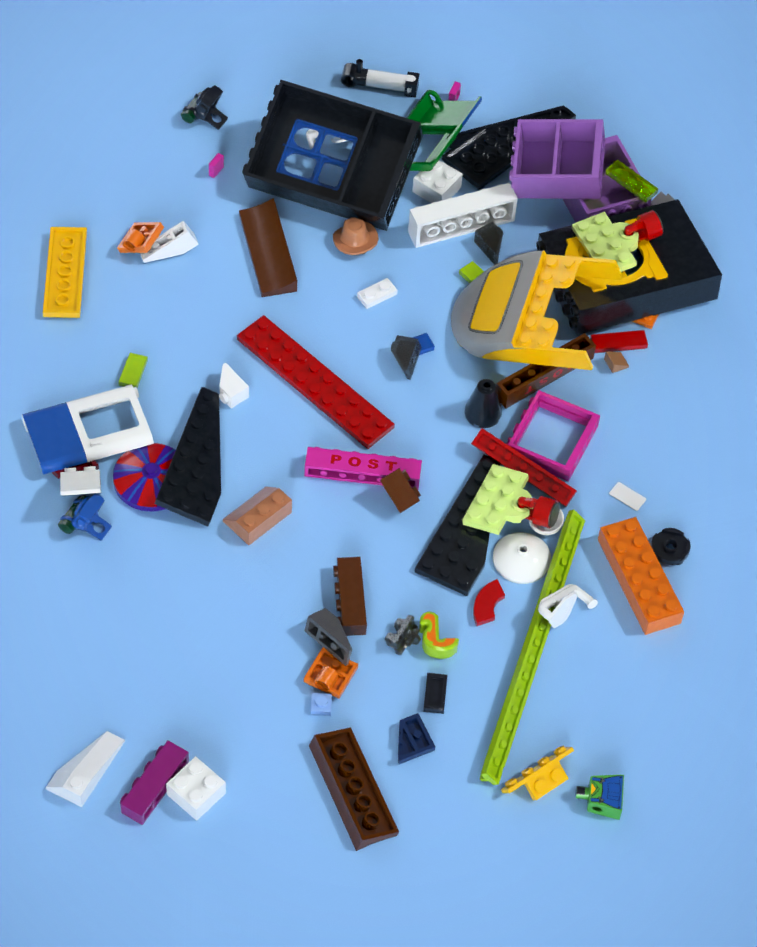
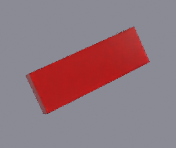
(619, 341)

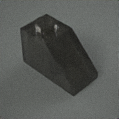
(489, 241)
(406, 352)

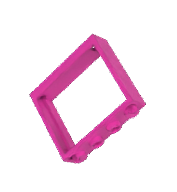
(564, 409)

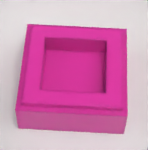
(454, 92)
(216, 165)

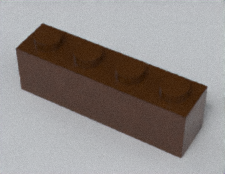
(351, 595)

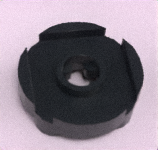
(671, 556)

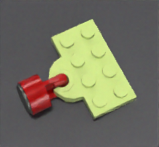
(617, 240)
(504, 499)

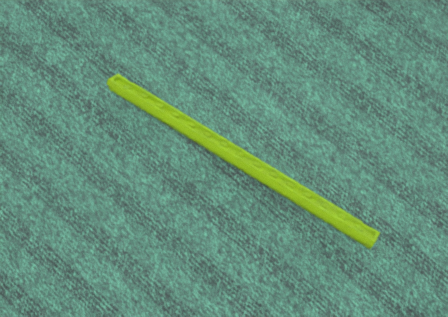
(531, 652)

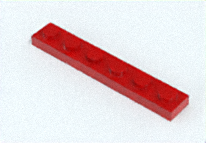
(514, 460)

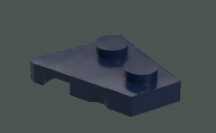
(413, 739)

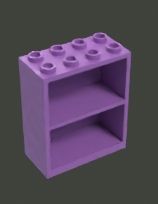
(558, 158)
(614, 197)

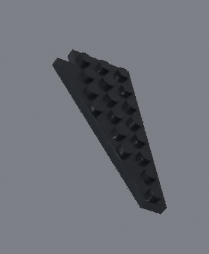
(487, 150)

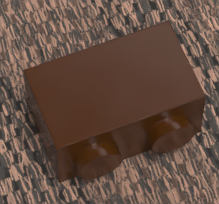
(400, 490)

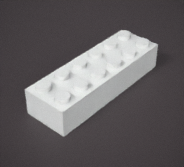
(462, 214)

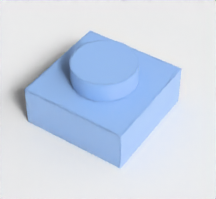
(321, 704)

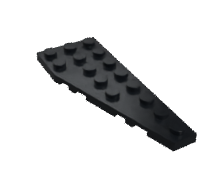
(194, 473)
(457, 550)

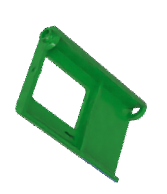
(440, 118)

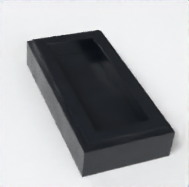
(435, 693)

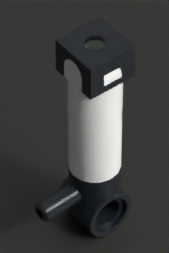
(355, 75)

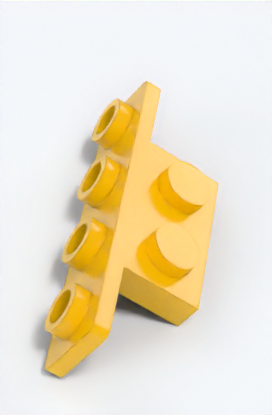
(542, 777)

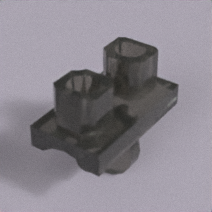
(406, 635)

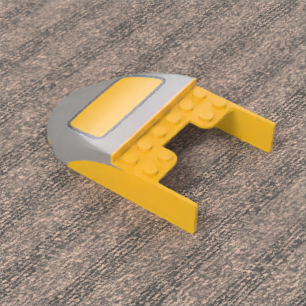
(506, 306)

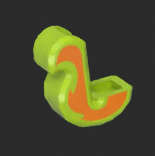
(431, 643)

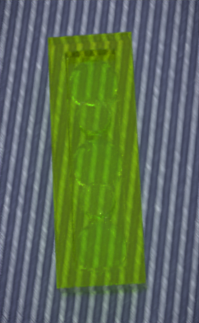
(631, 181)

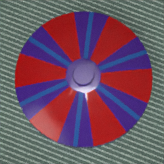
(140, 475)

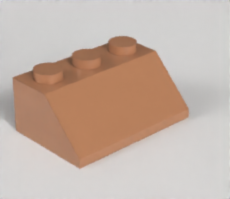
(259, 514)

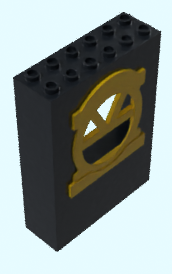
(673, 273)

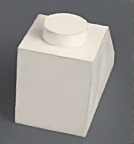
(232, 387)

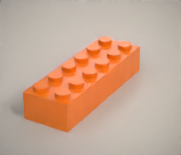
(640, 575)

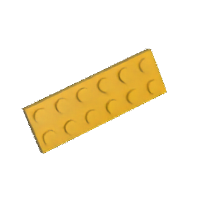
(65, 272)

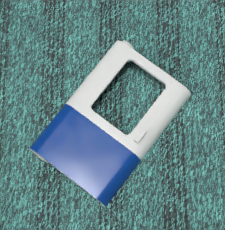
(61, 437)

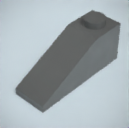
(329, 633)

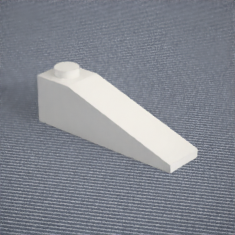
(83, 772)

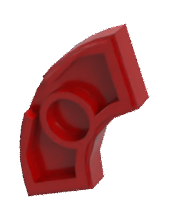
(486, 601)

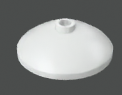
(518, 565)

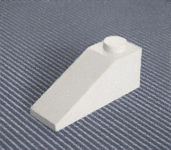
(171, 243)

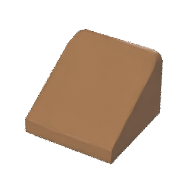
(615, 361)

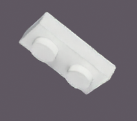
(377, 293)

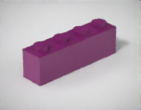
(151, 786)

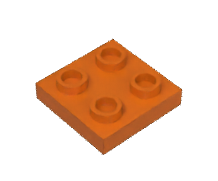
(140, 237)
(330, 674)

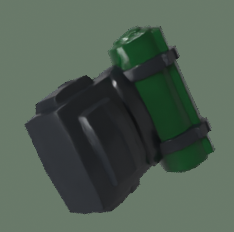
(203, 106)

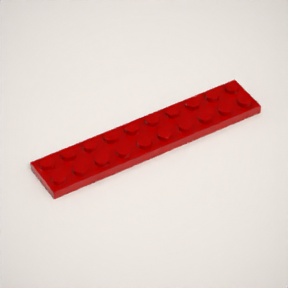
(316, 382)

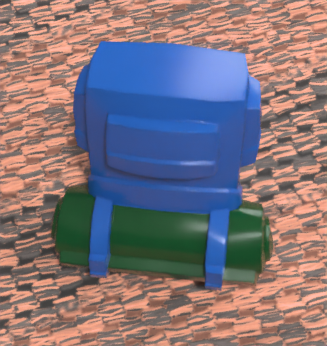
(82, 514)

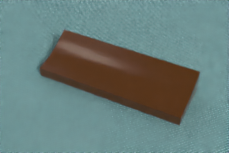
(268, 249)
(353, 787)

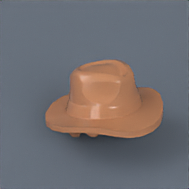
(355, 237)

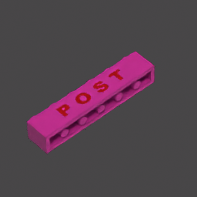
(358, 466)

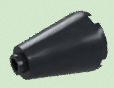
(484, 405)

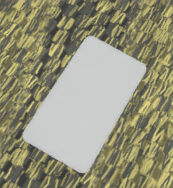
(627, 496)

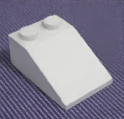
(80, 482)

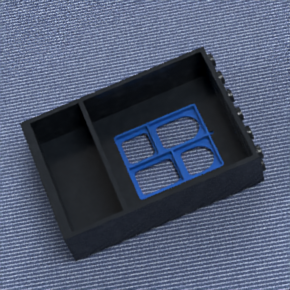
(370, 176)

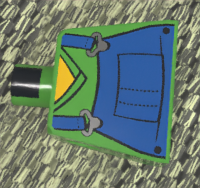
(603, 795)

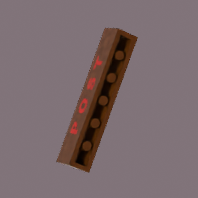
(535, 376)

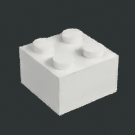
(438, 183)
(196, 788)

